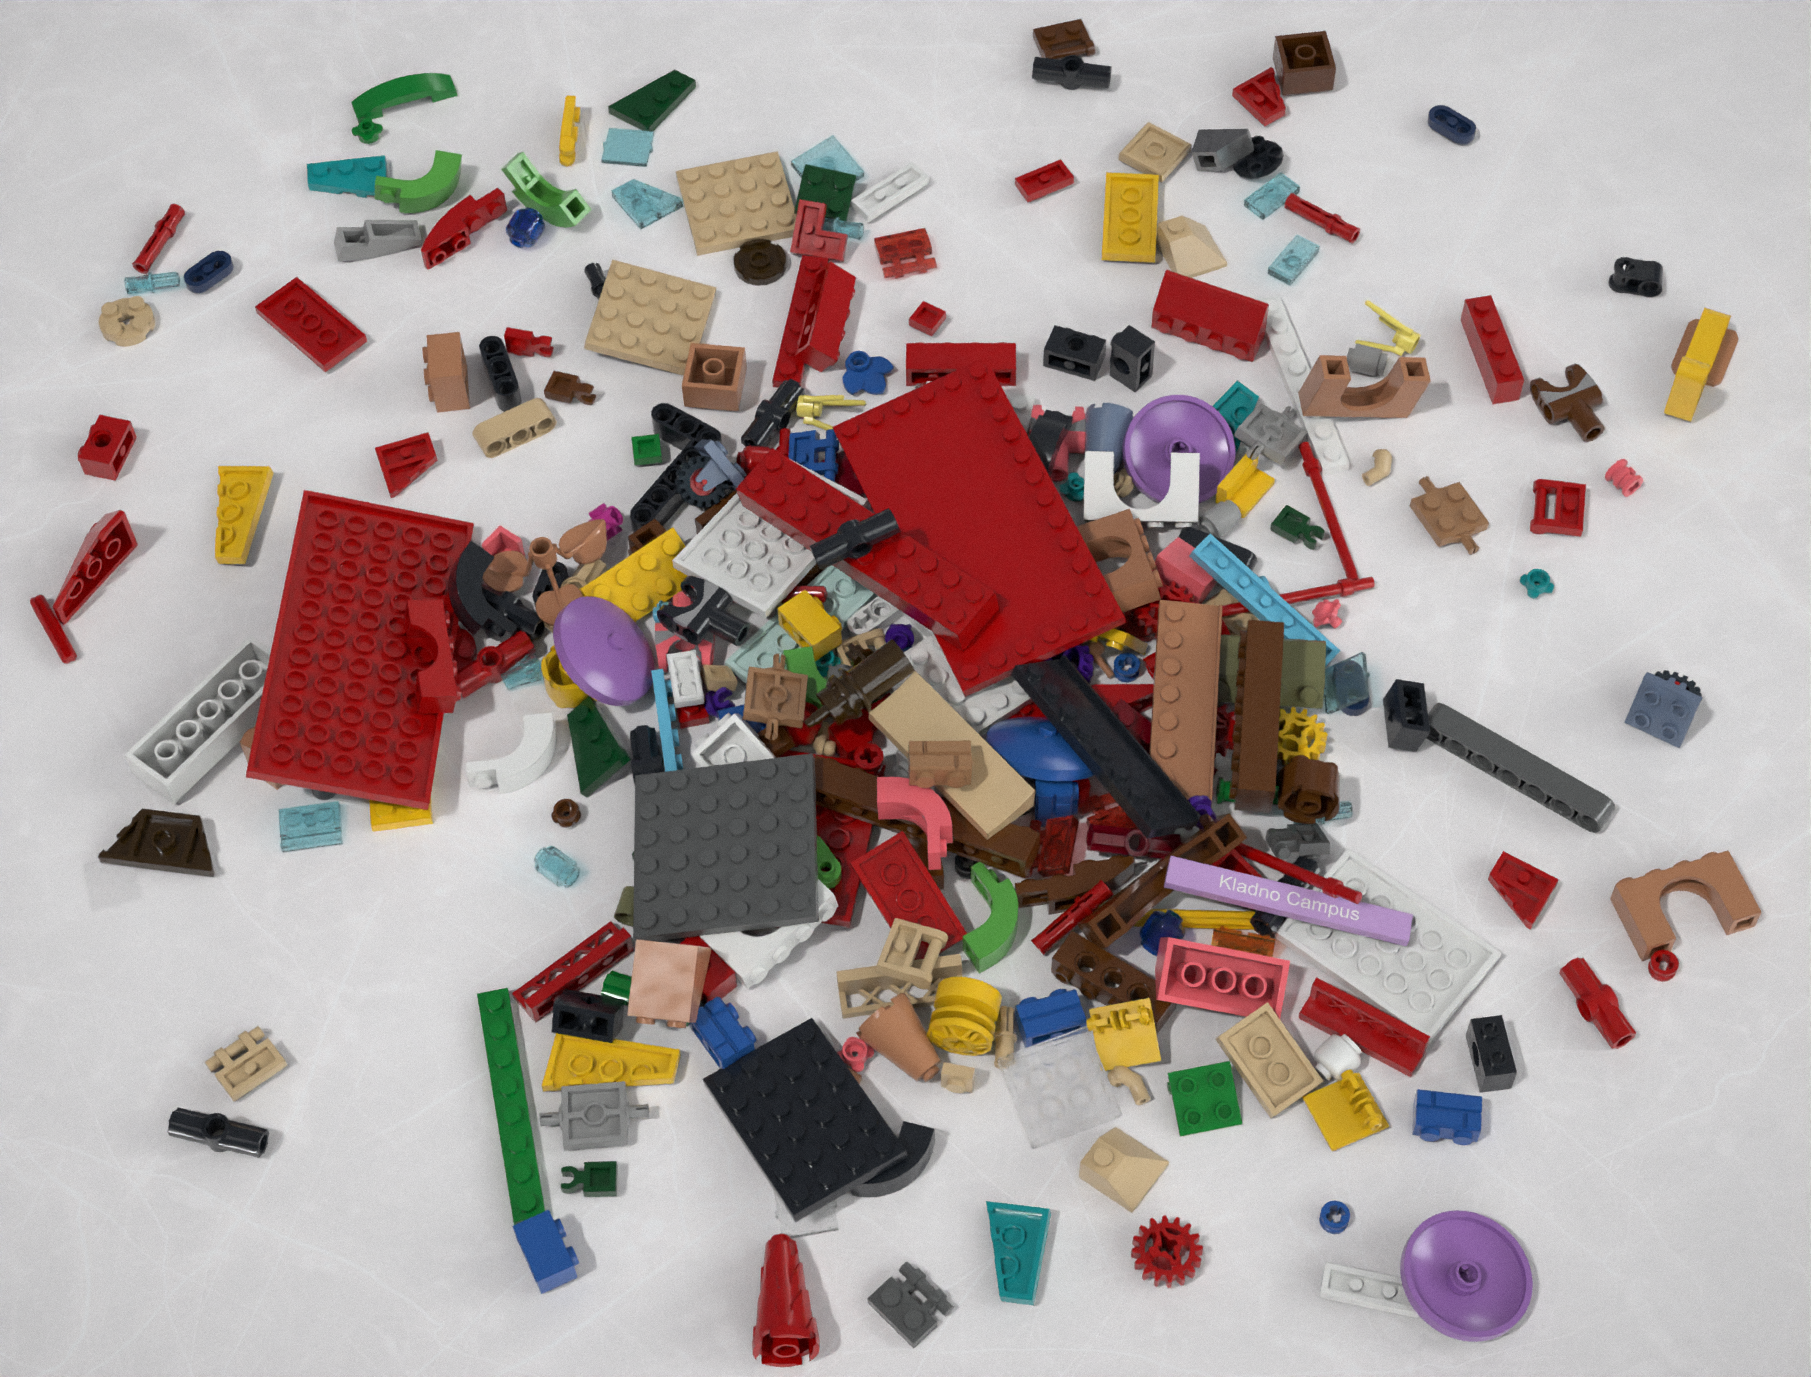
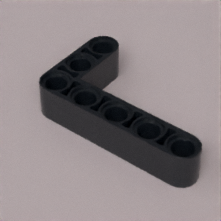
(683, 433)

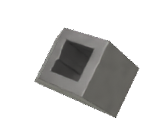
(1220, 148)

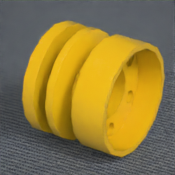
(964, 1016)

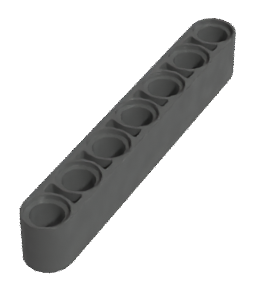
(1519, 768)

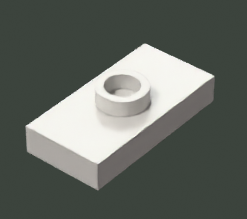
(685, 679)

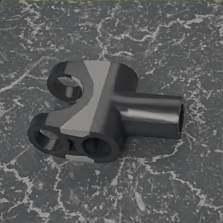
(704, 615)

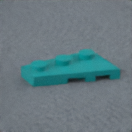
(347, 175)
(1236, 406)
(1019, 1248)

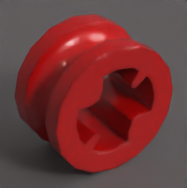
(1654, 963)

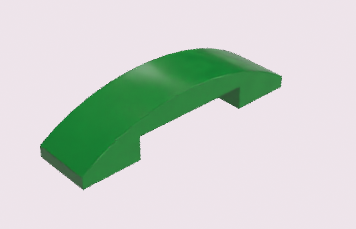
(401, 91)

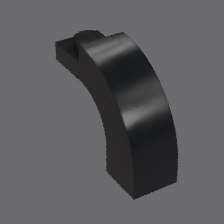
(1048, 436)
(468, 598)
(919, 1144)

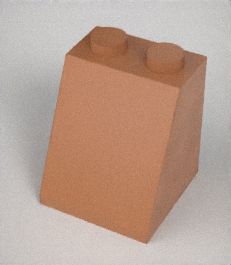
(667, 982)

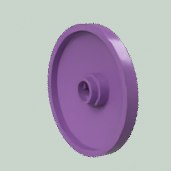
(1177, 426)
(603, 651)
(1466, 1276)

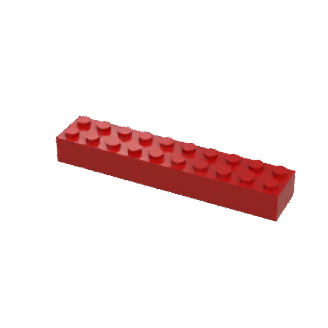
(894, 569)

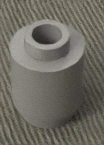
(1367, 360)
(1220, 518)

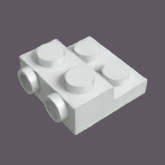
(730, 743)

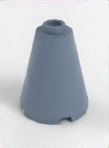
(1106, 429)

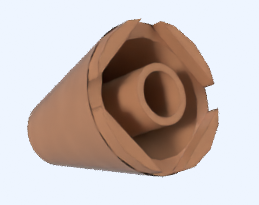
(901, 1039)

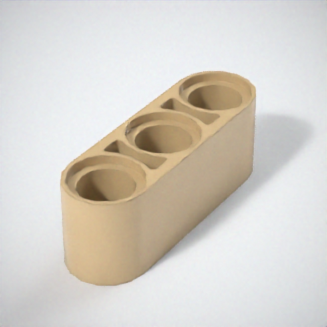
(514, 427)

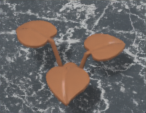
(583, 543)

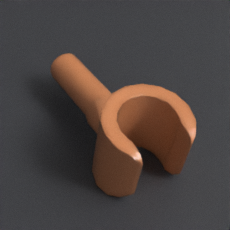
(1096, 651)

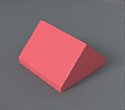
(1177, 566)

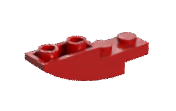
(454, 228)

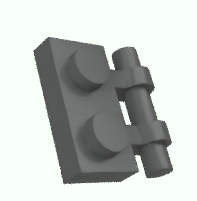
(1304, 839)
(902, 1311)

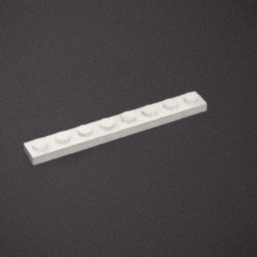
(1294, 371)

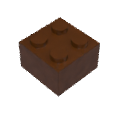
(1304, 63)

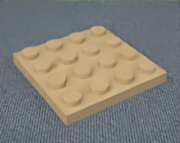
(737, 202)
(649, 317)

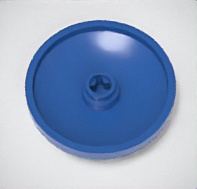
(1036, 749)

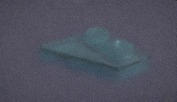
(645, 203)

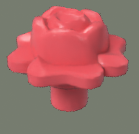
(1326, 613)

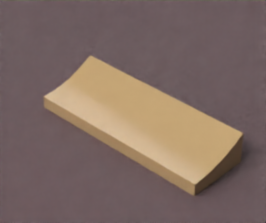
(996, 789)

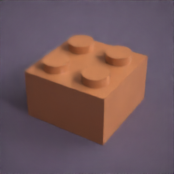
(446, 372)
(714, 377)

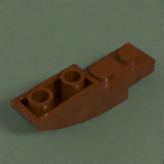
(1061, 889)

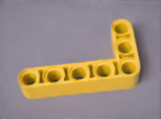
(1697, 364)

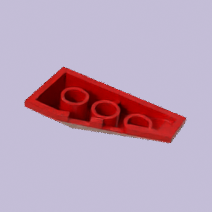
(98, 557)

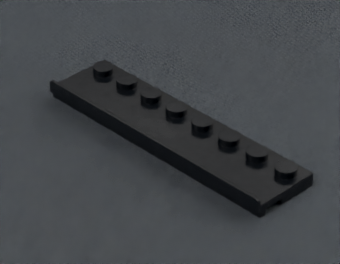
(1106, 747)

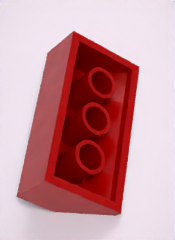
(1210, 316)

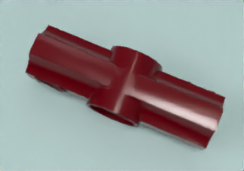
(1116, 840)

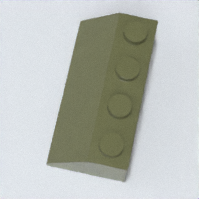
(1301, 672)

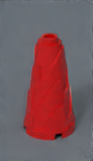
(784, 1313)

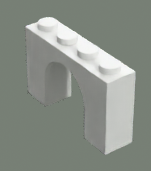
(1178, 505)
(754, 956)

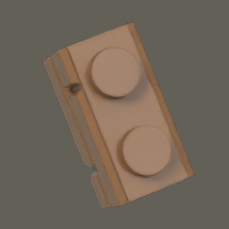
(940, 763)

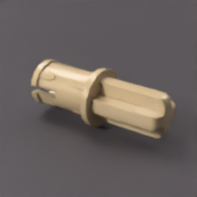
(1004, 1033)

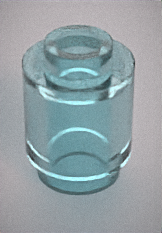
(556, 866)

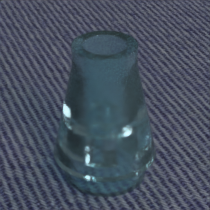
(523, 672)

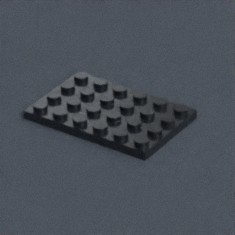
(804, 1119)

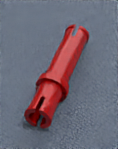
(1330, 222)
(163, 231)
(1071, 917)

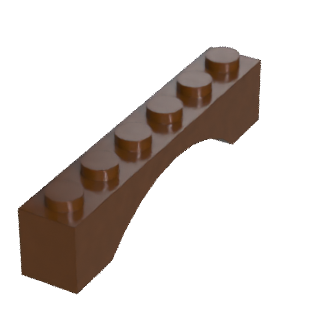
(1146, 891)

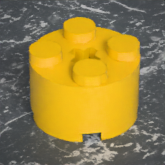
(558, 683)

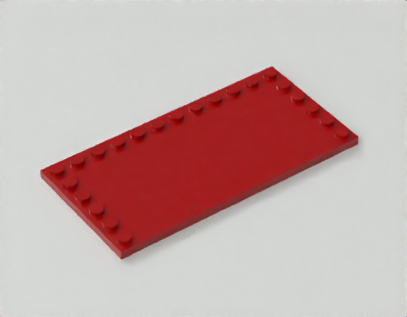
(978, 495)
(340, 666)

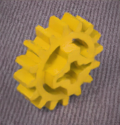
(1297, 733)

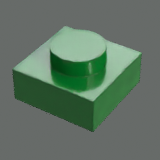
(646, 449)

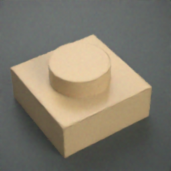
(717, 677)
(957, 1078)

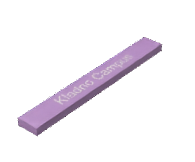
(1288, 901)

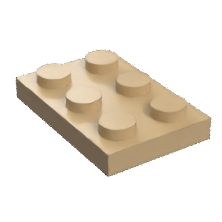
(1269, 1060)

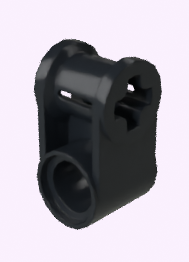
(1639, 277)

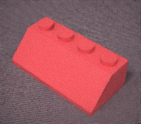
(1218, 977)

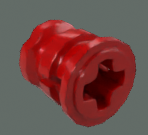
(869, 758)

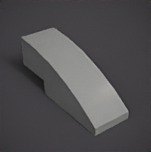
(376, 239)

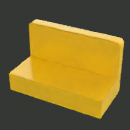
(1244, 485)

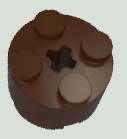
(1309, 790)

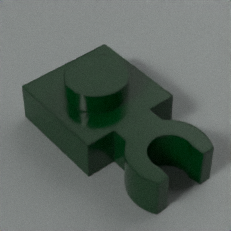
(1294, 525)
(597, 1179)

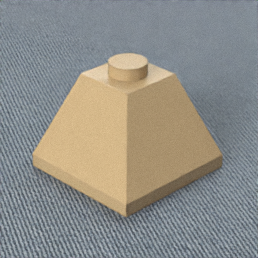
(1188, 247)
(1121, 1168)

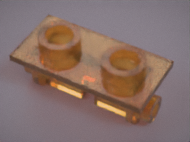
(1249, 943)

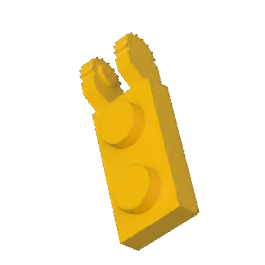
(569, 133)

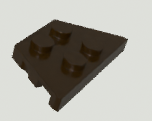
(162, 843)

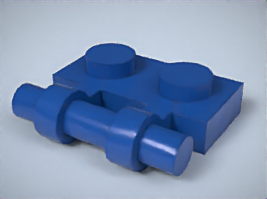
(805, 450)

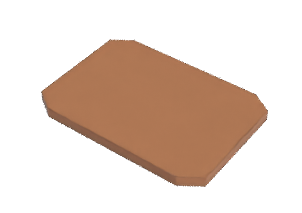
(1722, 359)

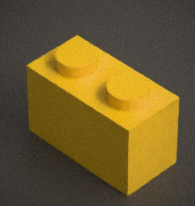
(810, 624)

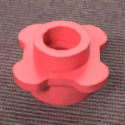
(857, 1045)

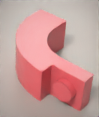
(921, 806)

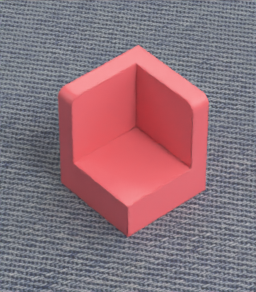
(501, 541)

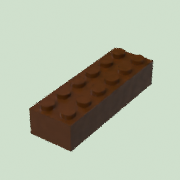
(1257, 716)

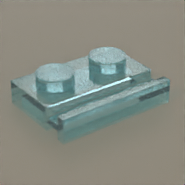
(310, 826)

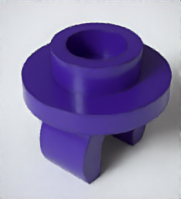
(901, 634)
(715, 701)
(1203, 806)

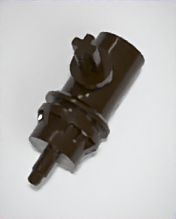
(869, 678)

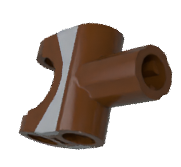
(1571, 402)

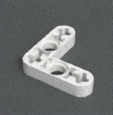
(861, 618)

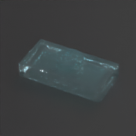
(1271, 196)
(1293, 260)

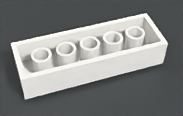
(203, 724)

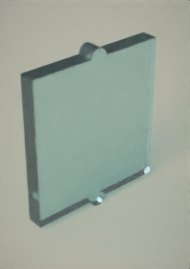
(627, 147)
(1346, 683)

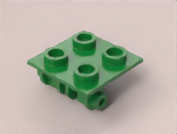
(1204, 1098)

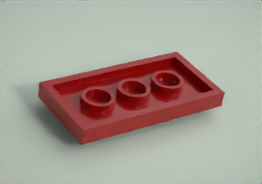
(311, 324)
(906, 890)

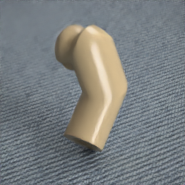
(1382, 467)
(821, 744)
(1134, 1081)

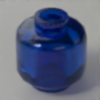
(525, 227)
(1160, 925)

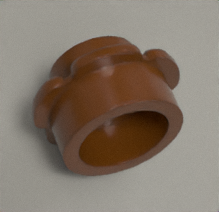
(566, 806)

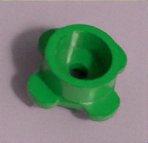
(367, 131)

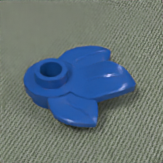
(868, 375)

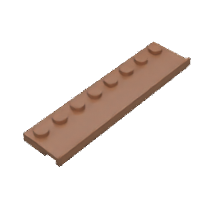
(1186, 695)

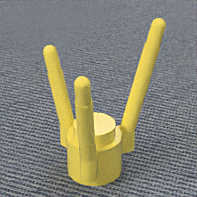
(1404, 338)
(811, 406)

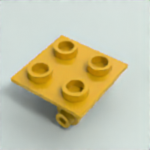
(1125, 1034)
(1345, 1111)

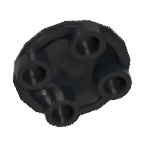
(1262, 161)

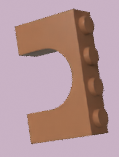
(1395, 396)
(1120, 537)
(1711, 877)

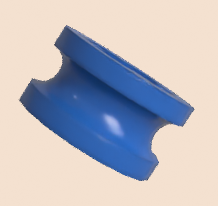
(1120, 662)
(1338, 1207)

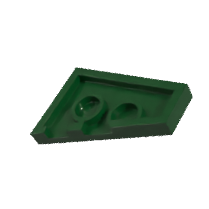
(653, 102)
(595, 746)

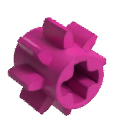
(611, 516)

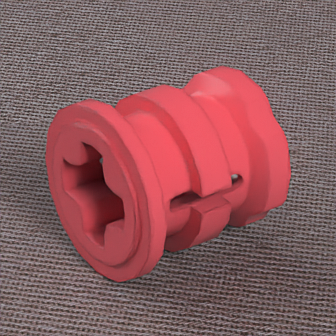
(1624, 477)

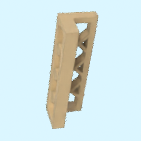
(867, 980)

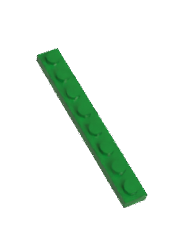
(511, 1105)

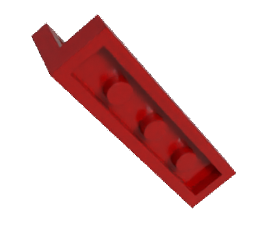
(577, 974)
(1366, 1026)

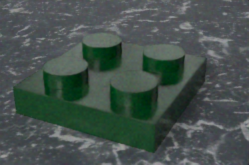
(827, 187)

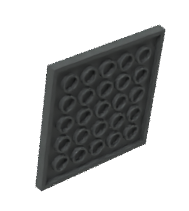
(725, 848)

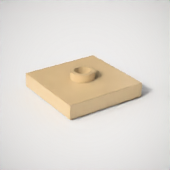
(1155, 151)

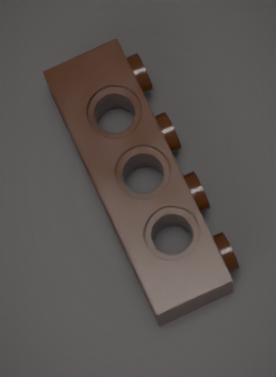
(1106, 968)

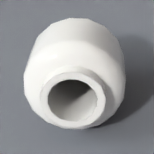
(1337, 1056)

